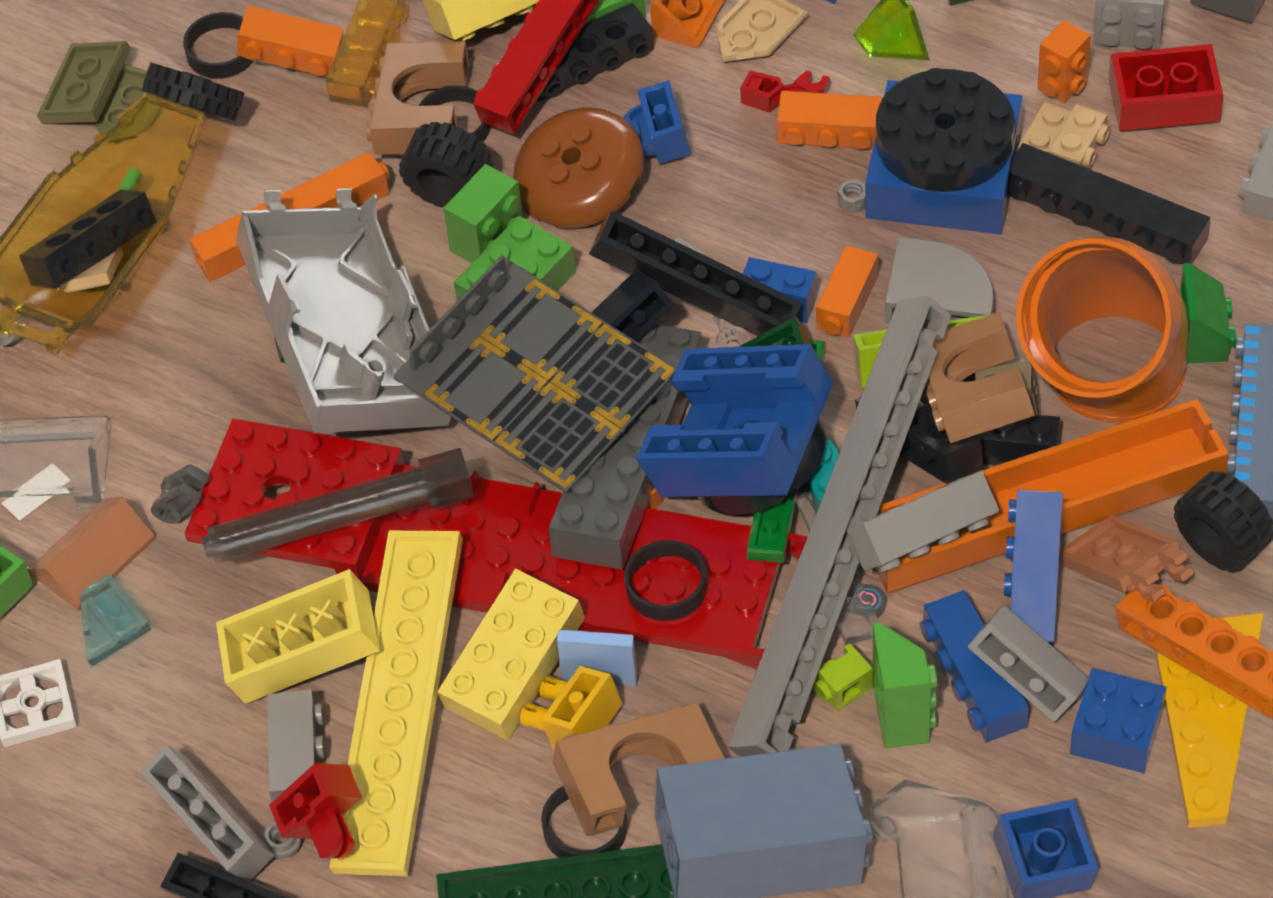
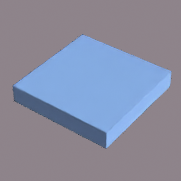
(600, 652)

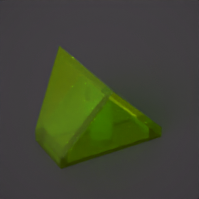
(892, 32)

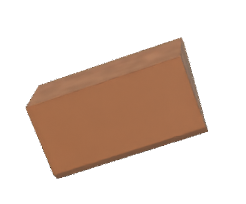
(93, 549)

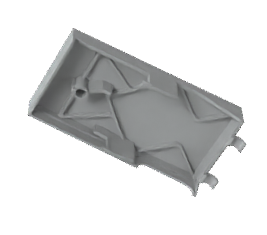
(338, 312)

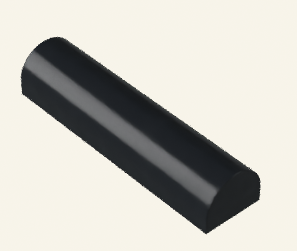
(198, 880)

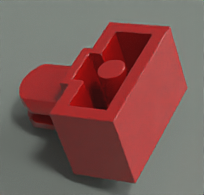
(316, 809)

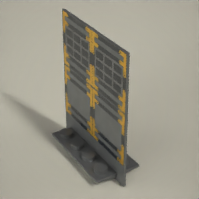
(534, 373)

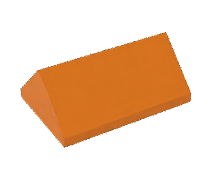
(683, 20)

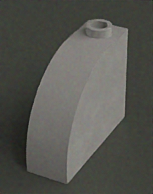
(943, 274)

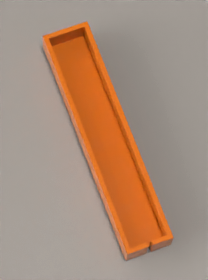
(1098, 479)

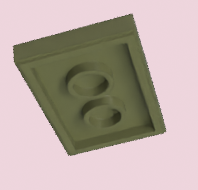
(84, 82)

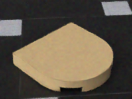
(95, 275)

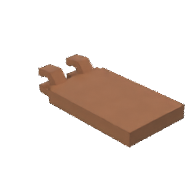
(1126, 557)

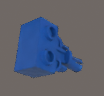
(659, 123)

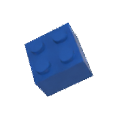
(1118, 720)
(1045, 851)

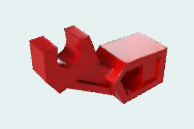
(764, 90)

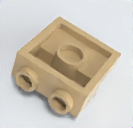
(1068, 133)

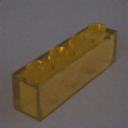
(365, 41)

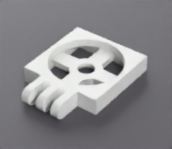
(37, 727)

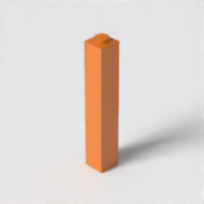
(217, 249)

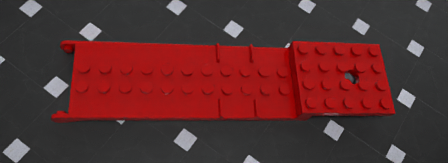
(501, 532)

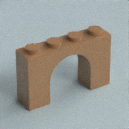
(406, 71)
(981, 404)
(586, 759)

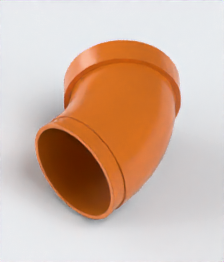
(1096, 281)

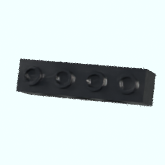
(602, 47)
(87, 239)
(935, 453)

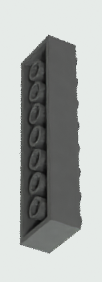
(607, 504)

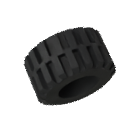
(441, 161)
(1224, 521)

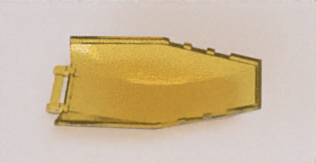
(150, 137)

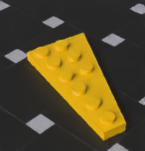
(1205, 733)

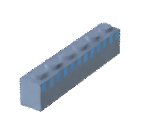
(1254, 407)

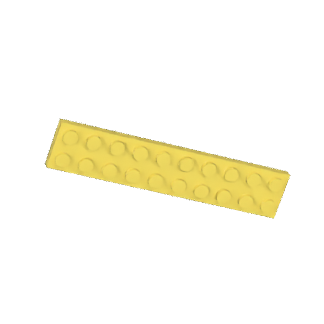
(399, 699)

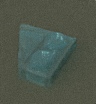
(109, 619)

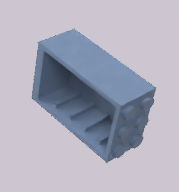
(762, 824)

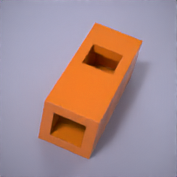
(847, 291)

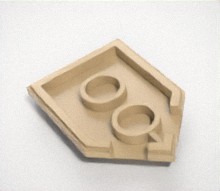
(757, 28)

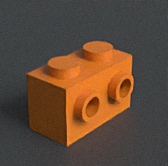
(1064, 62)

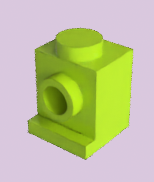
(844, 679)

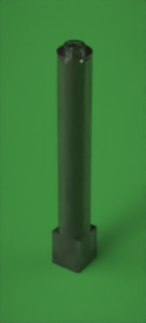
(438, 480)

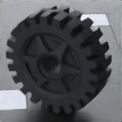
(193, 91)

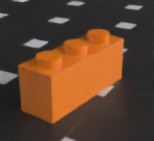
(288, 41)
(827, 119)

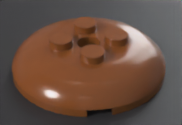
(584, 191)

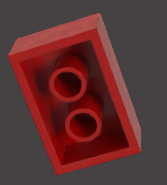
(1165, 87)

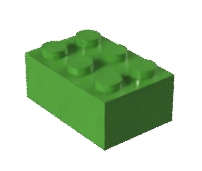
(530, 249)

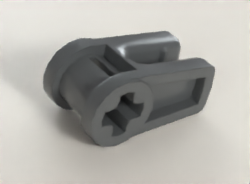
(179, 494)

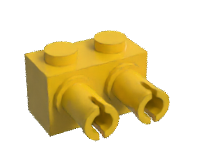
(578, 705)

